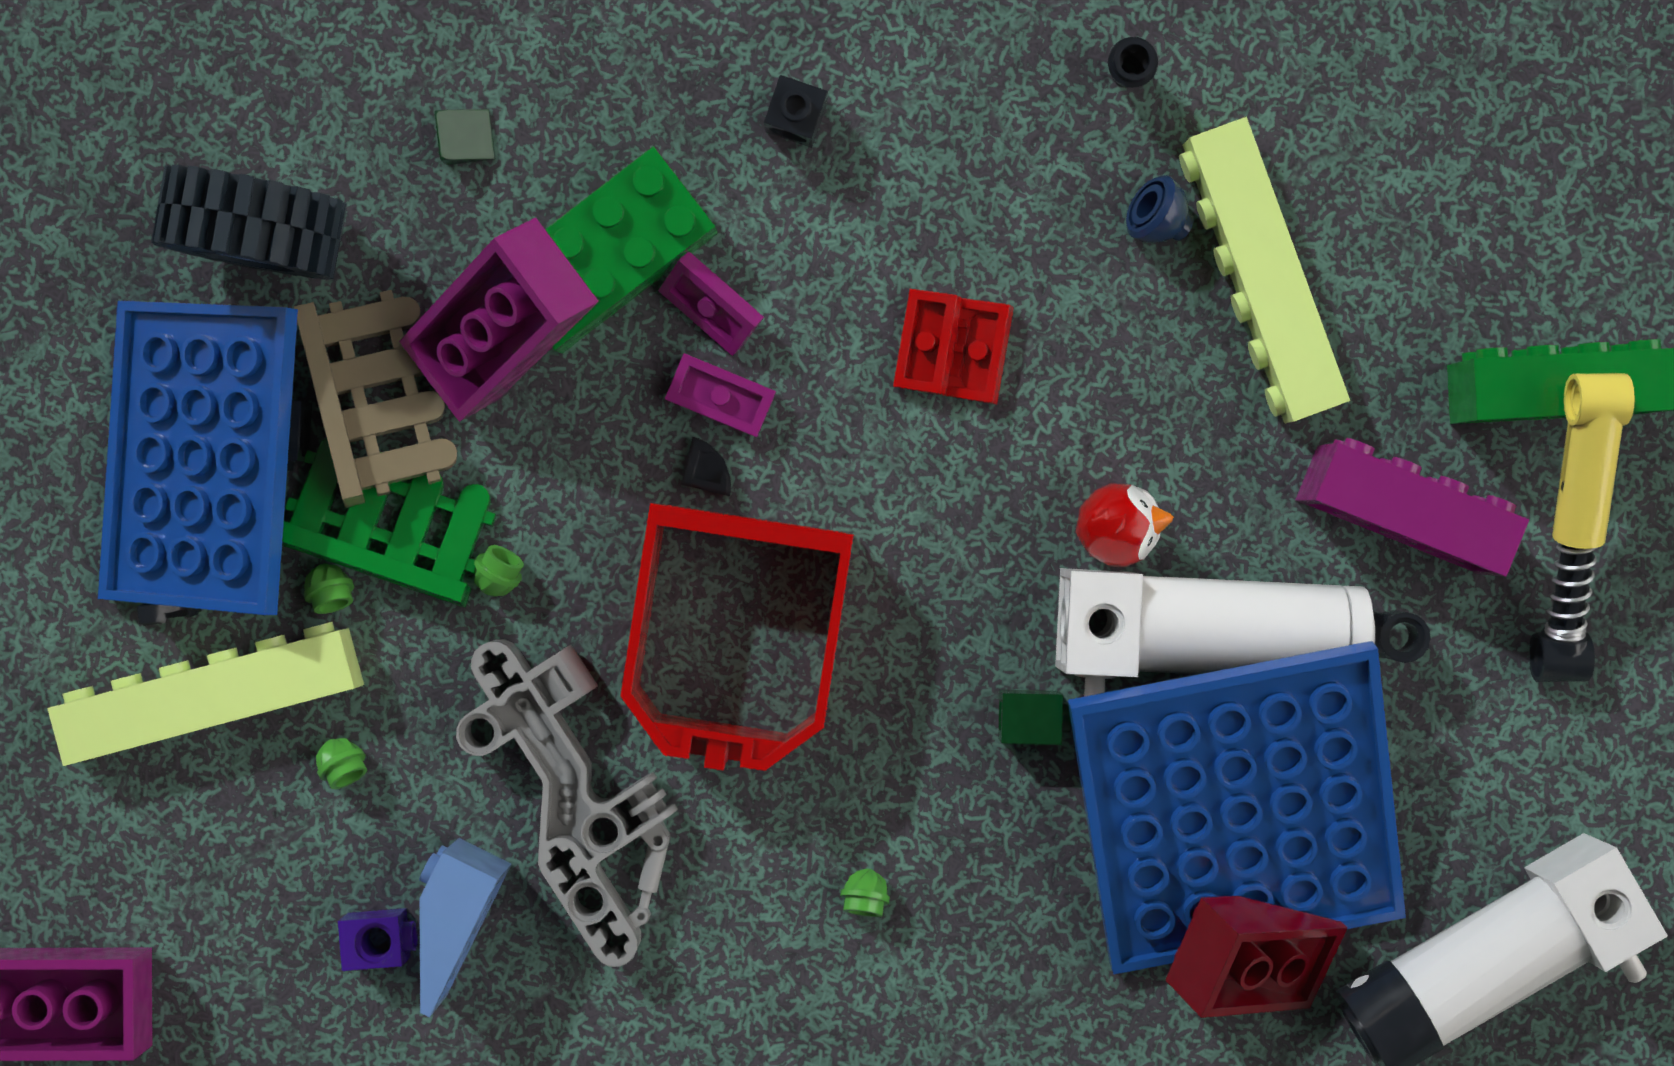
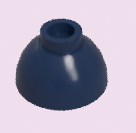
(1159, 212)

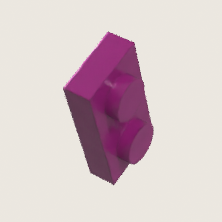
(710, 303)
(720, 395)

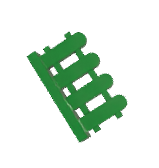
(406, 540)

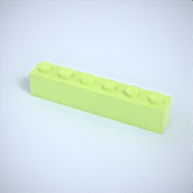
(1264, 271)
(206, 695)

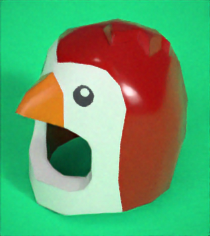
(1120, 524)

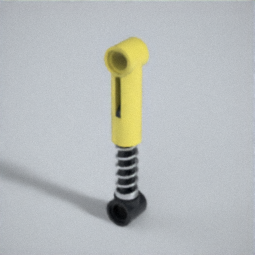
(1595, 412)

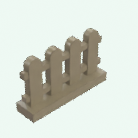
(377, 419)

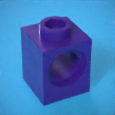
(359, 952)

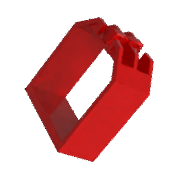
(715, 740)

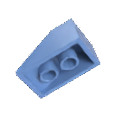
(452, 909)

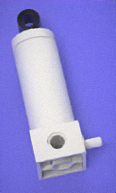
(1212, 624)

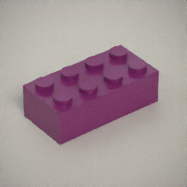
(498, 319)
(1413, 509)
(75, 1003)

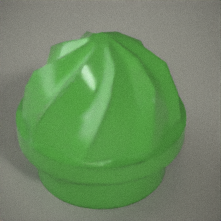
(497, 571)
(328, 589)
(340, 763)
(865, 894)

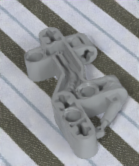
(569, 805)

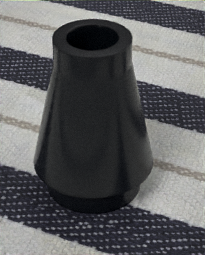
(1140, 55)

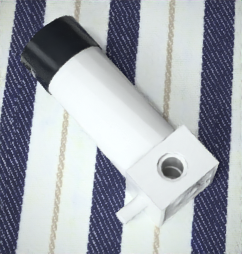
(1569, 914)

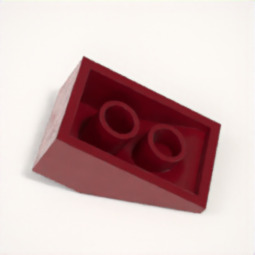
(1252, 957)

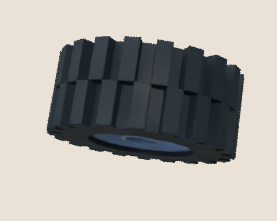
(248, 222)

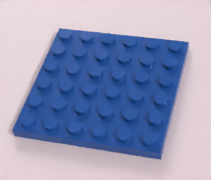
(1239, 787)

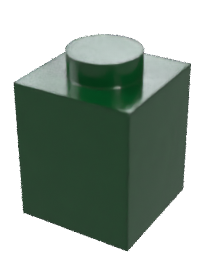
(1032, 717)

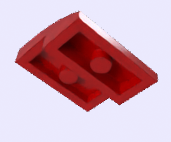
(953, 346)

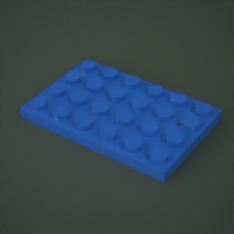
(198, 455)

